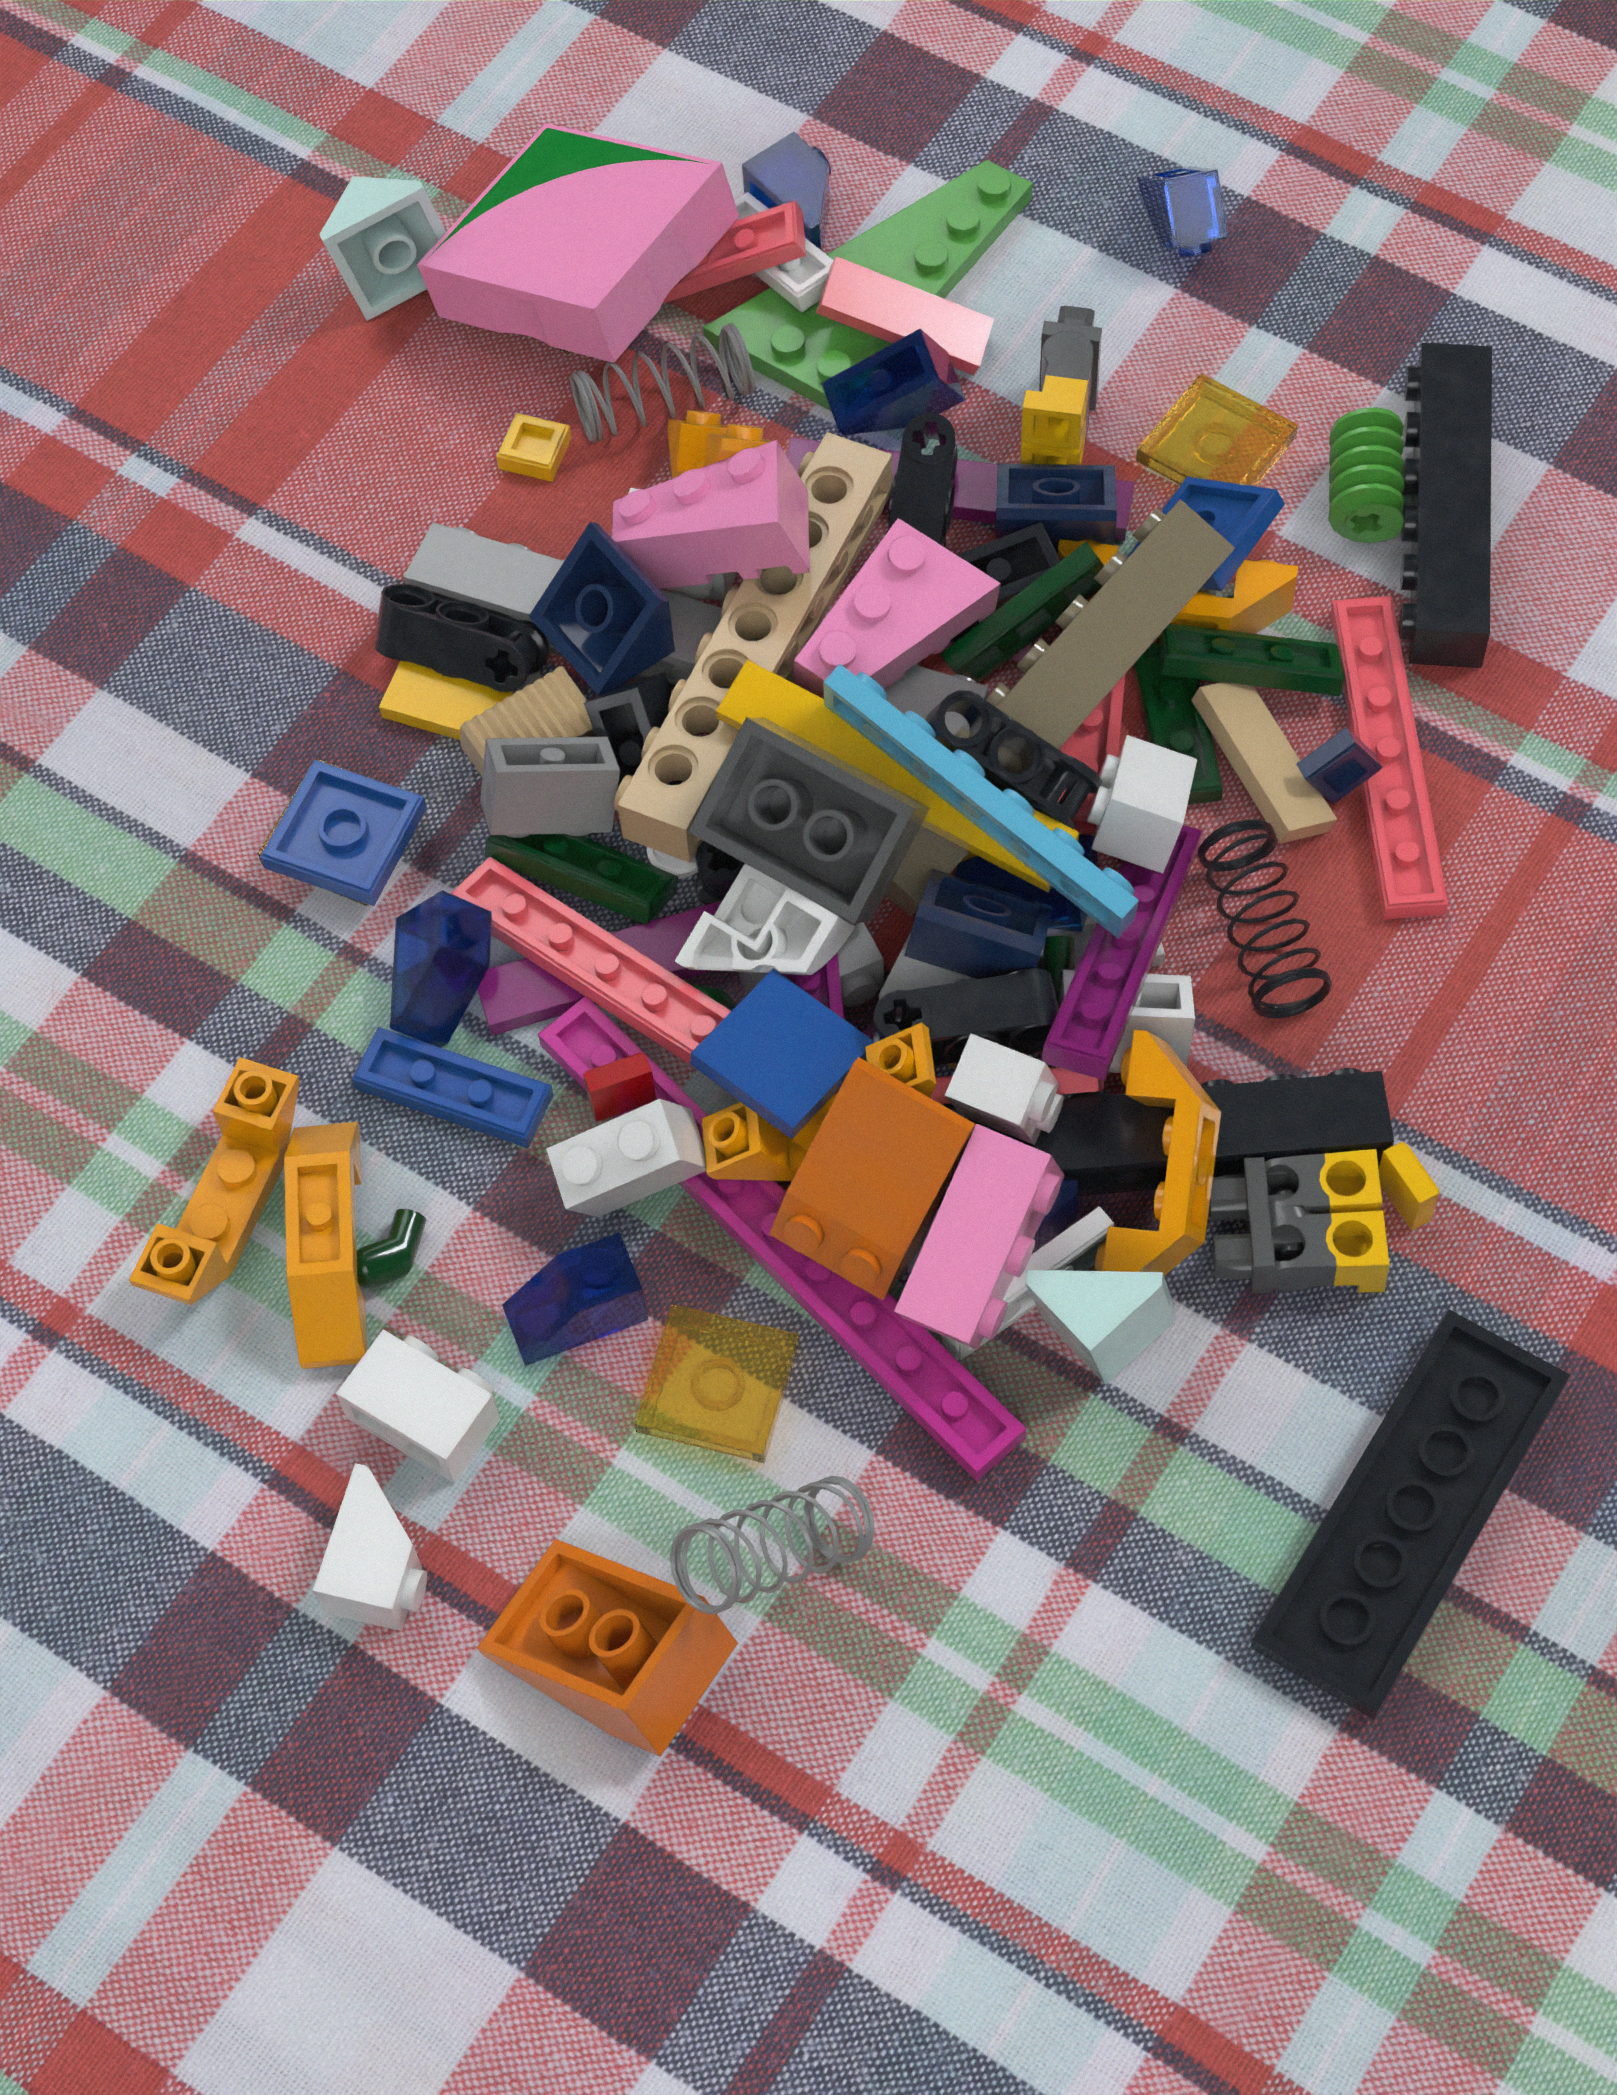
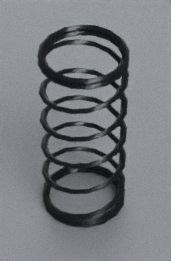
(1275, 980)

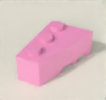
(718, 520)
(896, 611)
(980, 1238)

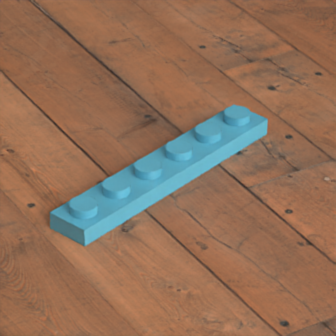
(999, 814)

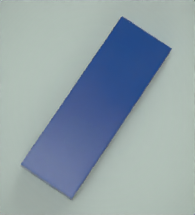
(453, 1087)

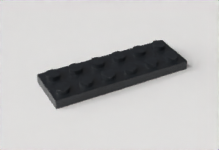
(1410, 1514)

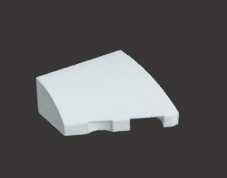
(764, 929)

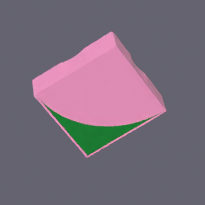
(579, 241)

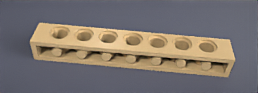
(845, 497)

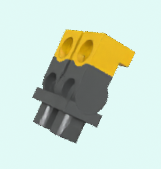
(1058, 414)
(1304, 1223)

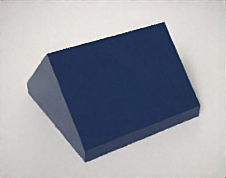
(1067, 499)
(604, 613)
(977, 928)

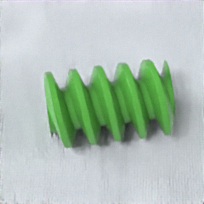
(1366, 475)

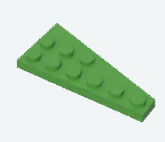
(922, 246)

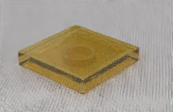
(1216, 437)
(717, 1383)

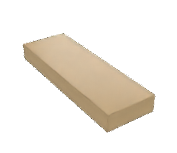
(1263, 760)

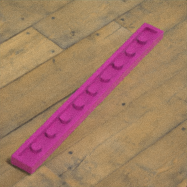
(890, 1348)

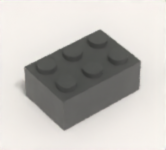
(808, 820)

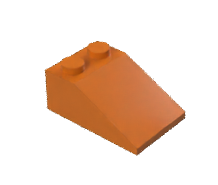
(872, 1179)
(610, 1645)

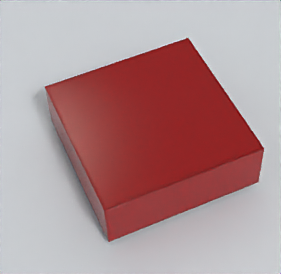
(620, 1086)

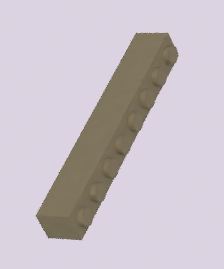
(1088, 657)

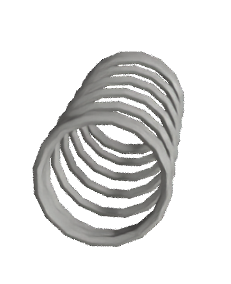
(729, 345)
(733, 1554)

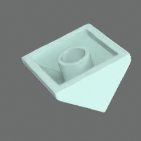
(379, 239)
(1103, 1313)

